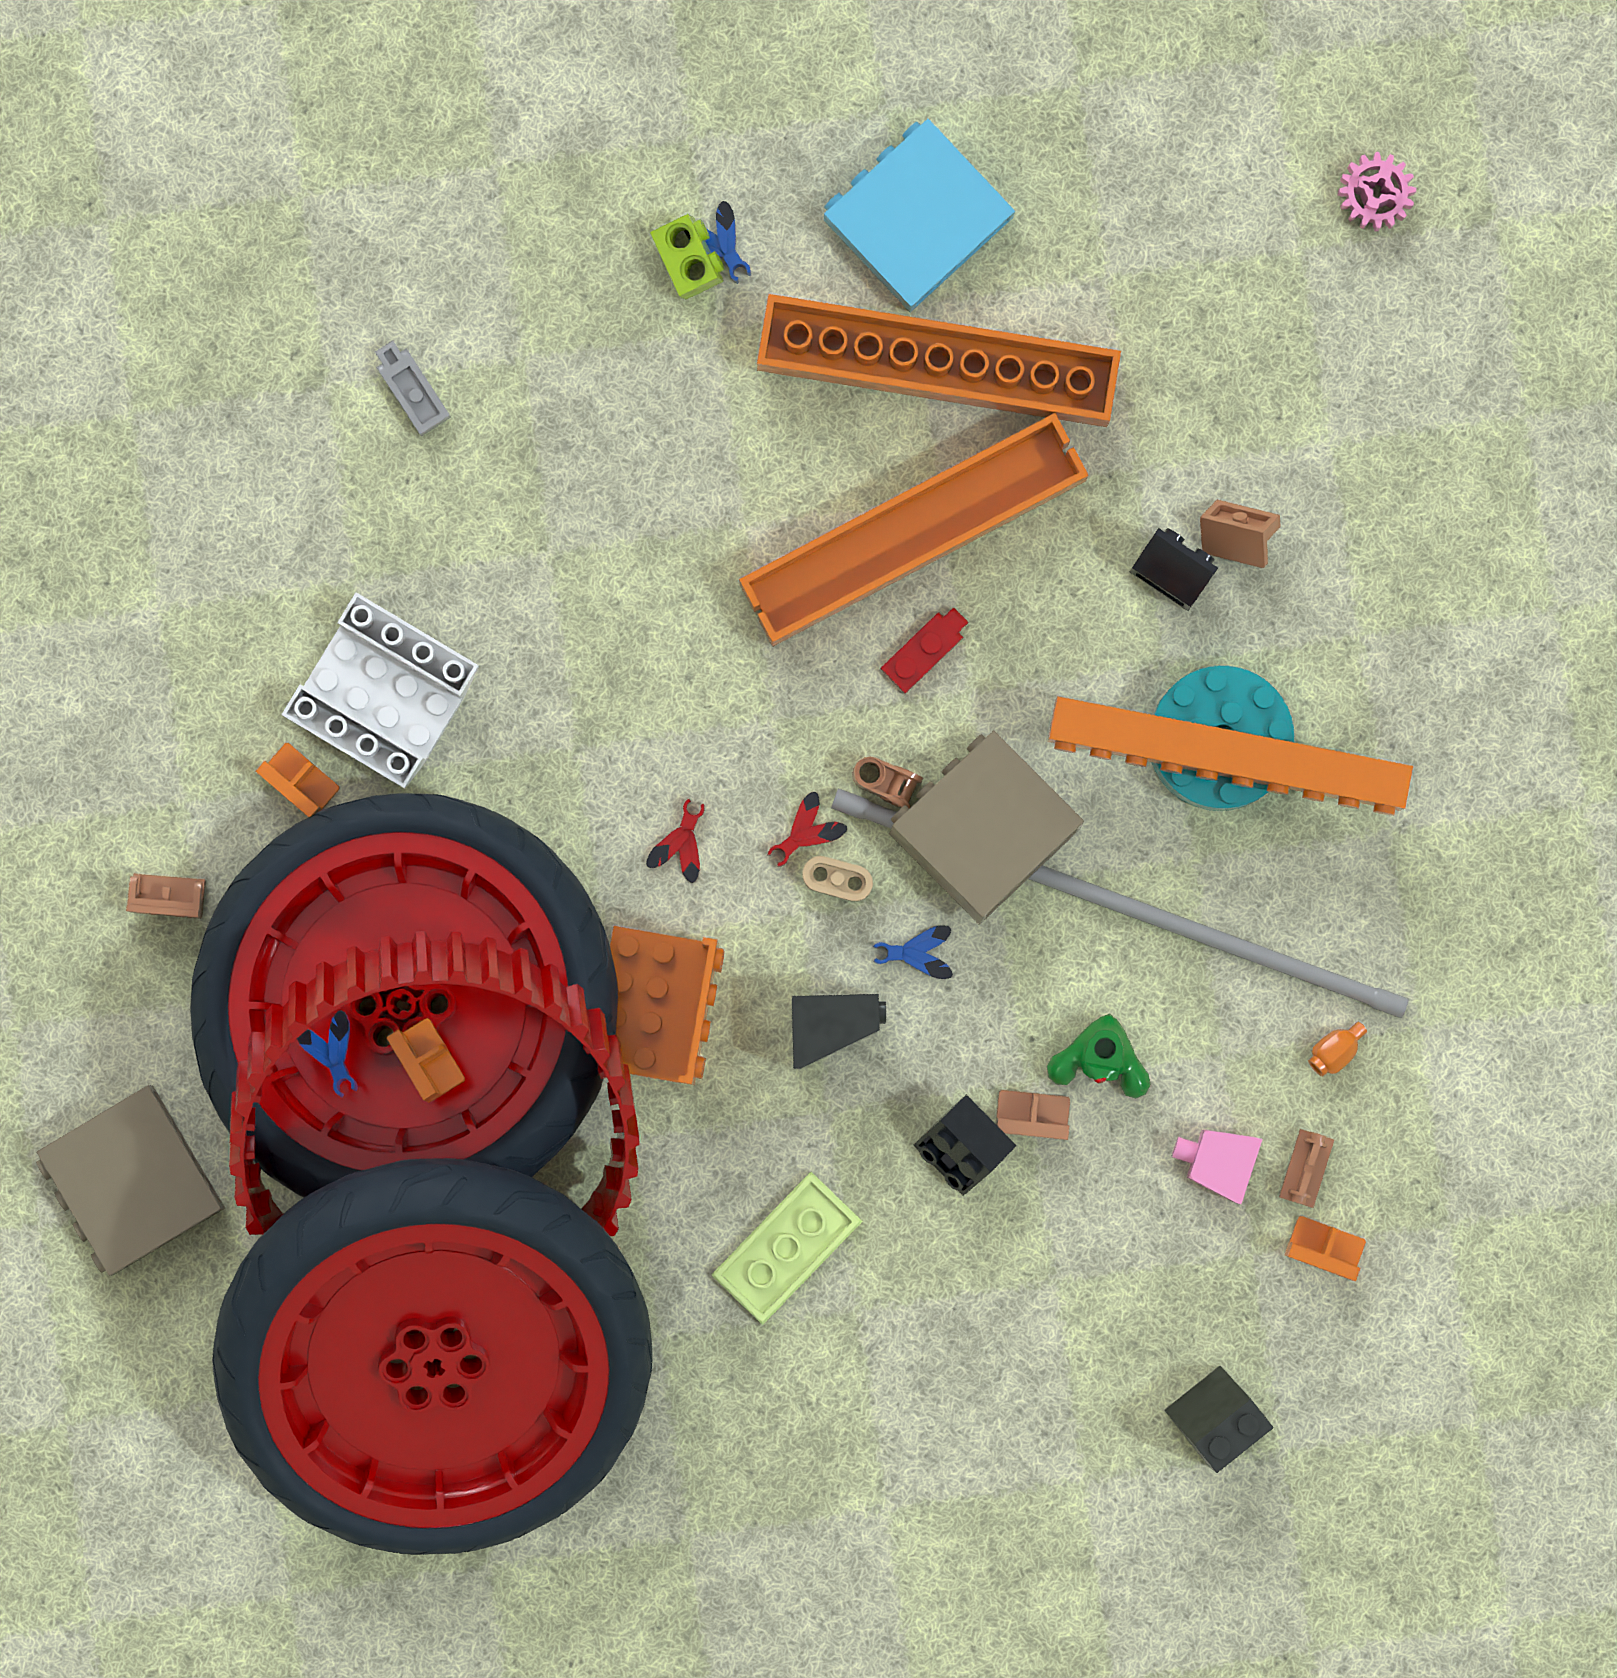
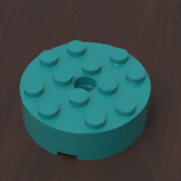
(1226, 700)

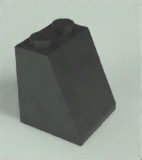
(831, 1023)
(1218, 1419)

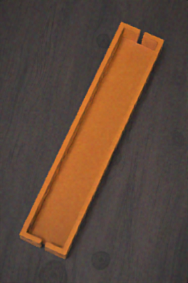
(913, 529)

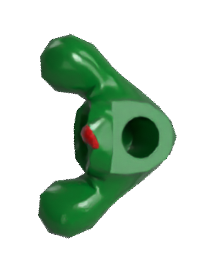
(1103, 1055)

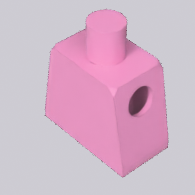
(1220, 1161)

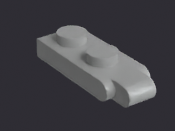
(411, 388)

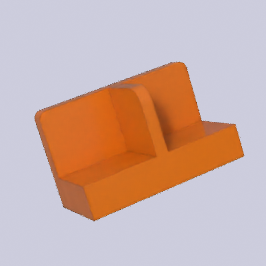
(298, 780)
(426, 1060)
(1326, 1248)

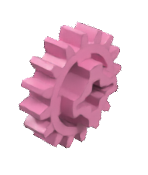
(1390, 195)

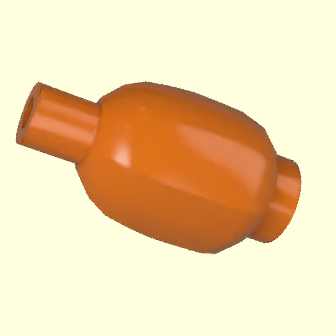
(1336, 1049)

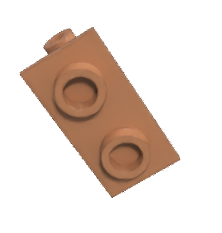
(1306, 1168)

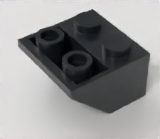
(1174, 568)
(964, 1145)

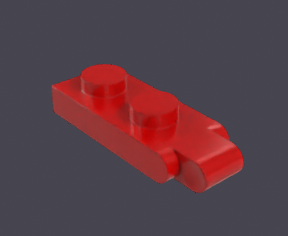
(925, 650)

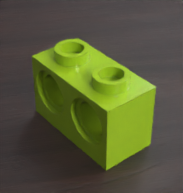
(680, 260)

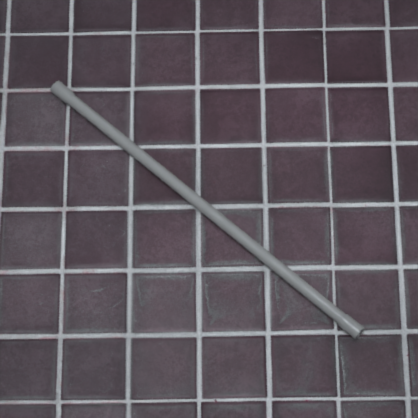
(1375, 997)

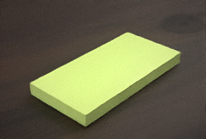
(786, 1248)

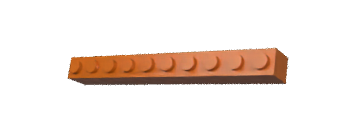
(1229, 754)

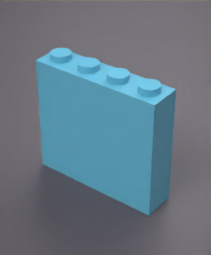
(918, 214)

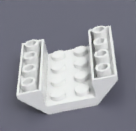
(382, 691)

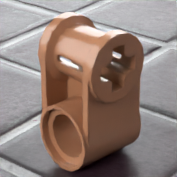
(888, 781)

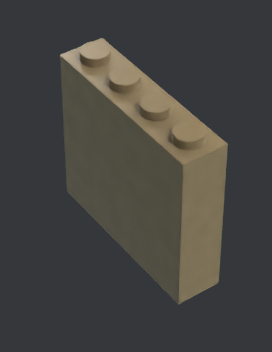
(985, 826)
(129, 1181)

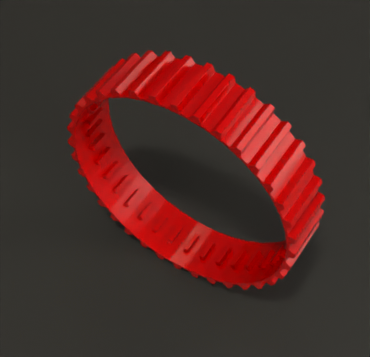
(422, 964)

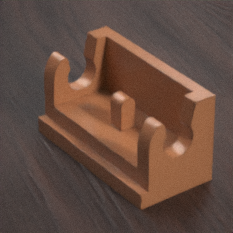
(166, 896)

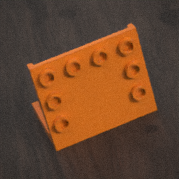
(664, 1001)

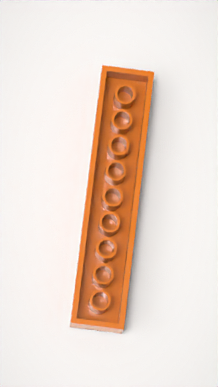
(938, 360)

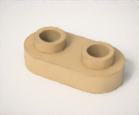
(837, 878)

